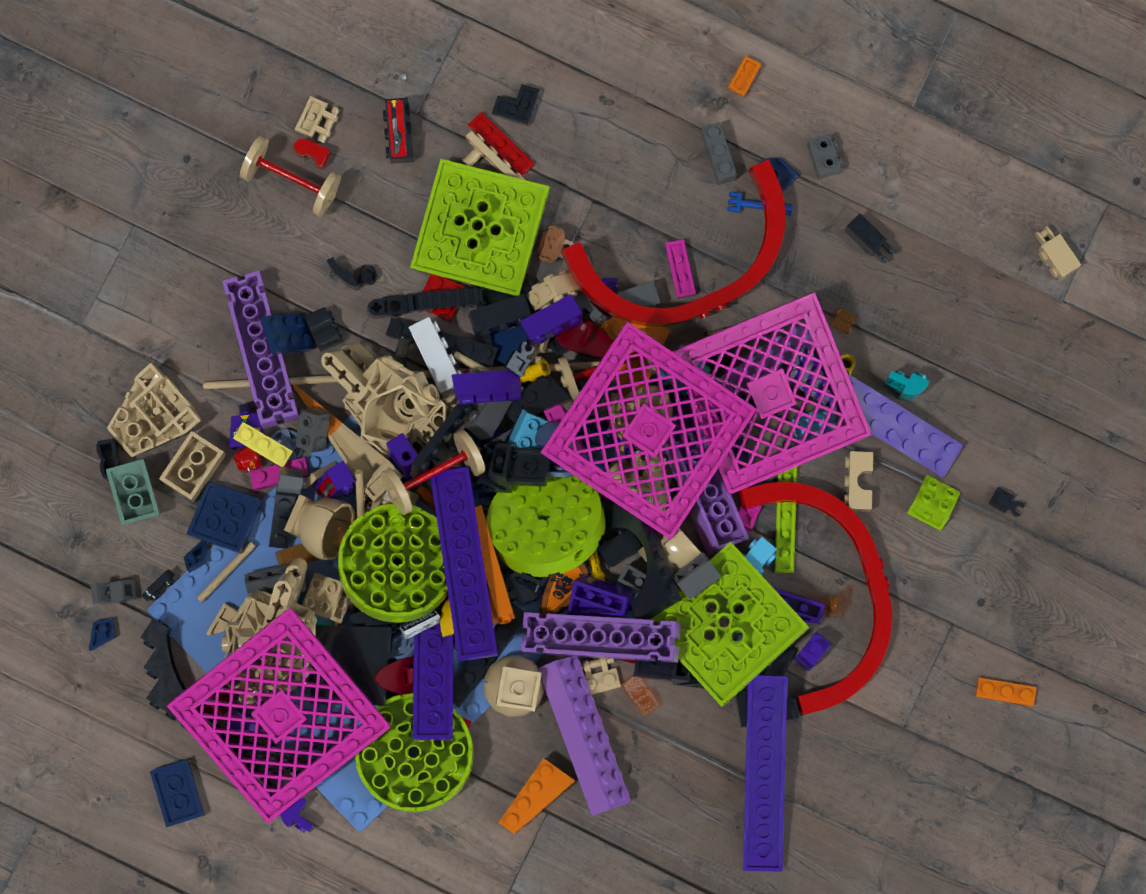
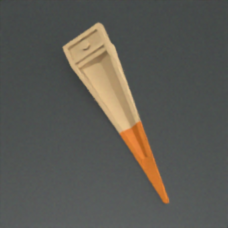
(355, 452)

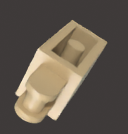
(1057, 254)

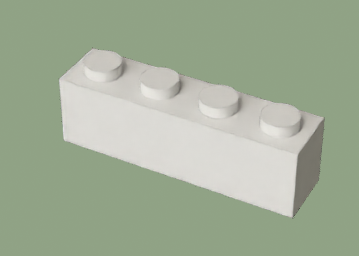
(435, 354)

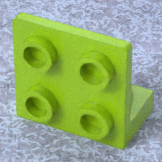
(934, 503)

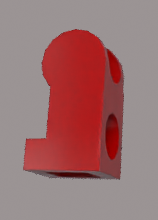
(313, 151)

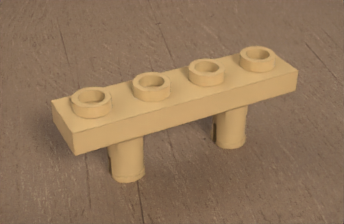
(489, 153)

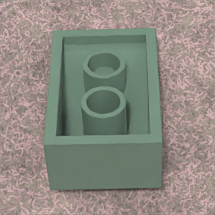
(133, 491)

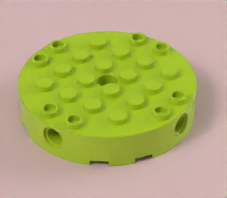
(546, 527)
(378, 584)
(416, 782)

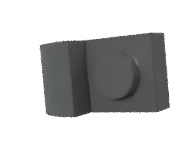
(588, 307)
(113, 592)

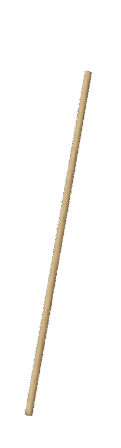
(330, 379)

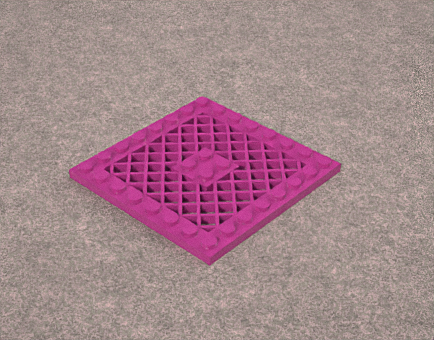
(773, 394)
(648, 430)
(278, 715)

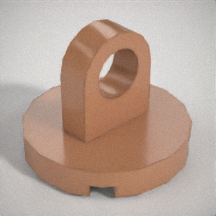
(552, 243)

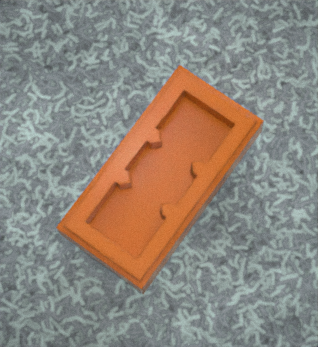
(744, 76)

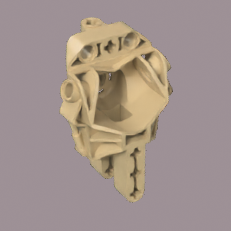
(374, 396)
(259, 611)

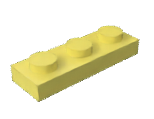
(263, 444)

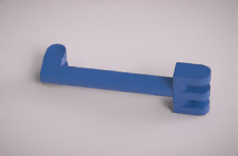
(750, 204)

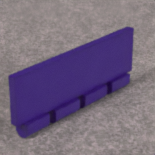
(486, 387)

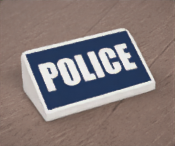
(416, 626)

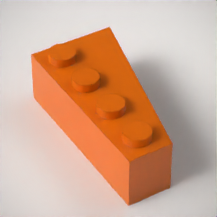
(538, 792)

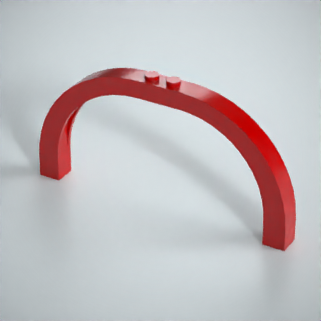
(774, 215)
(872, 568)

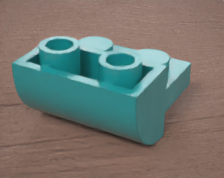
(909, 387)

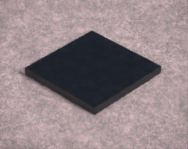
(360, 654)

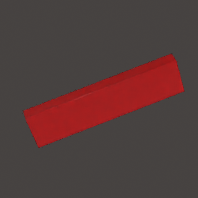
(501, 143)

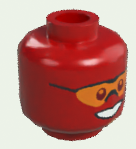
(247, 459)

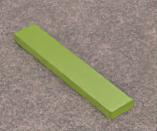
(785, 529)

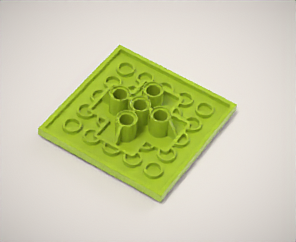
(499, 259)
(766, 627)

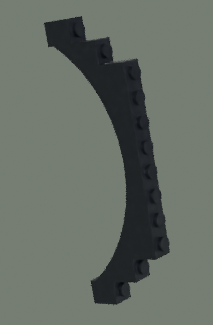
(170, 685)

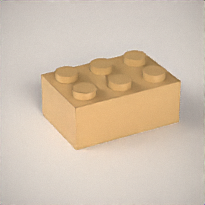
(192, 466)

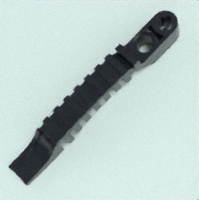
(437, 300)

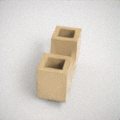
(856, 497)

